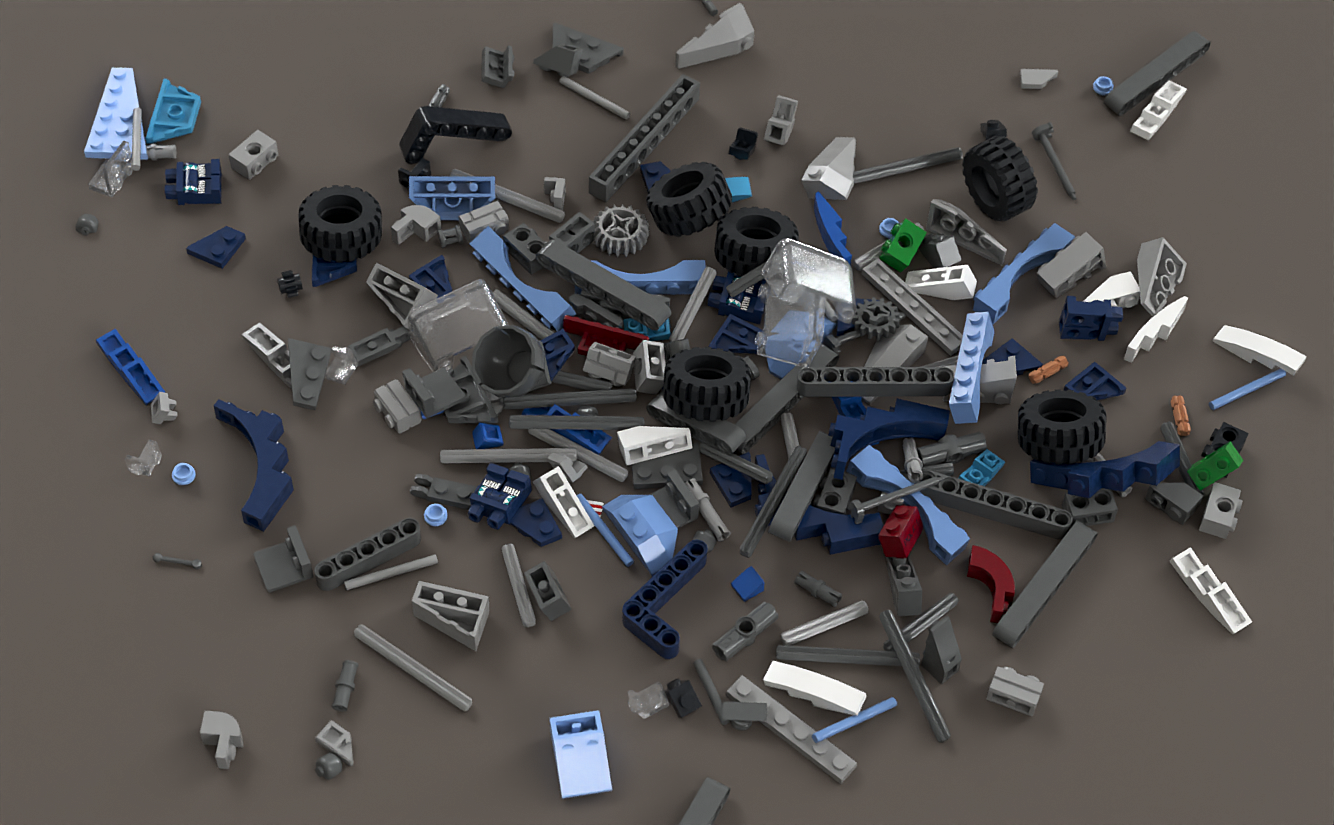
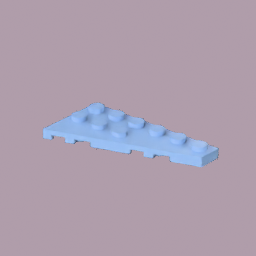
(115, 117)

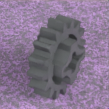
(876, 318)

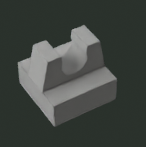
(161, 408)

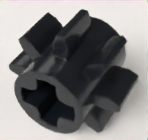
(289, 283)

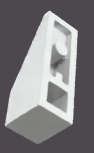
(944, 282)
(649, 442)
(563, 502)

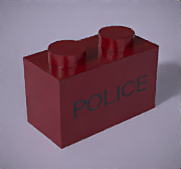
(901, 531)

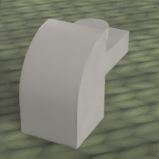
(782, 120)
(416, 220)
(224, 731)

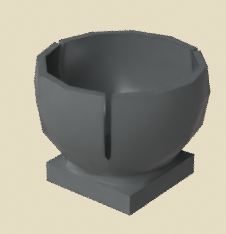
(510, 362)

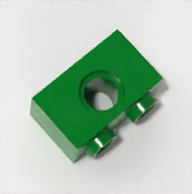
(910, 236)
(1215, 466)

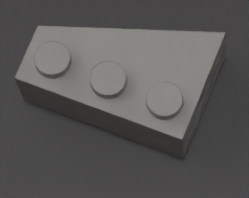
(1071, 265)
(398, 292)
(996, 381)
(452, 611)

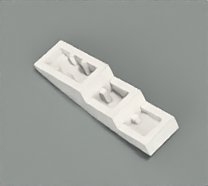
(1158, 110)
(1157, 326)
(1258, 347)
(1210, 592)
(815, 687)

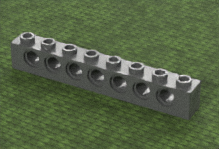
(644, 138)

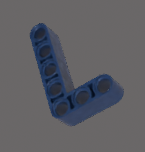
(661, 595)

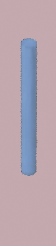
(1247, 389)
(606, 533)
(854, 720)

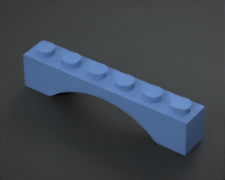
(674, 280)
(997, 293)
(549, 305)
(965, 391)
(875, 472)

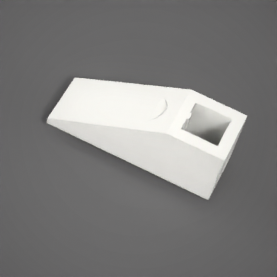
(1120, 289)

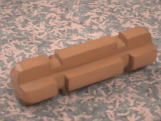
(1048, 369)
(1180, 415)

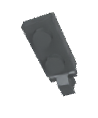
(379, 344)

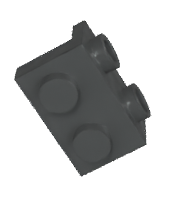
(497, 66)

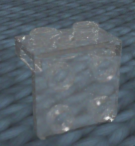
(113, 171)

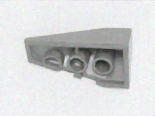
(725, 38)
(832, 170)
(952, 221)
(1158, 273)
(897, 351)

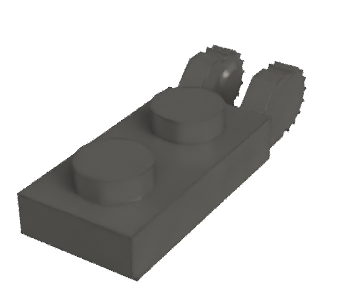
(593, 312)
(443, 491)

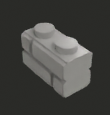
(476, 221)
(609, 364)
(397, 406)
(1015, 690)

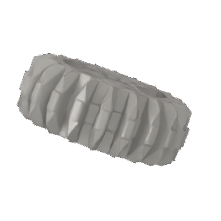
(620, 224)

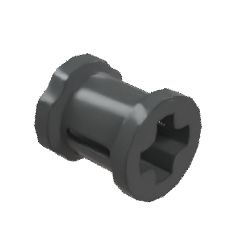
(450, 240)

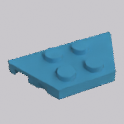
(173, 113)

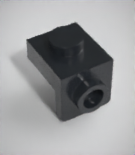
(993, 128)
(744, 144)
(420, 169)
(682, 697)

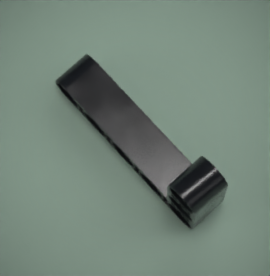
(450, 122)

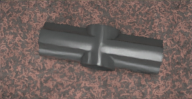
(952, 449)
(735, 639)

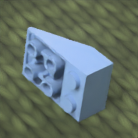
(580, 754)

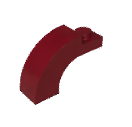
(996, 576)

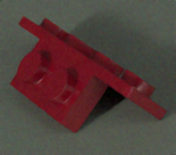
(606, 335)

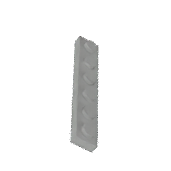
(913, 306)
(794, 731)

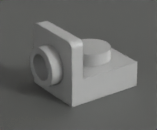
(557, 189)
(570, 469)

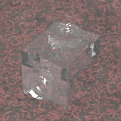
(342, 365)
(146, 462)
(648, 700)

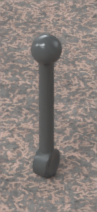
(196, 564)

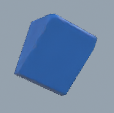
(487, 436)
(748, 584)

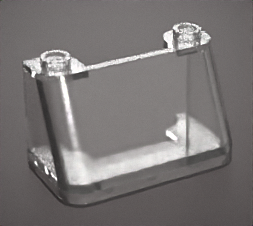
(802, 267)
(454, 323)
(791, 328)

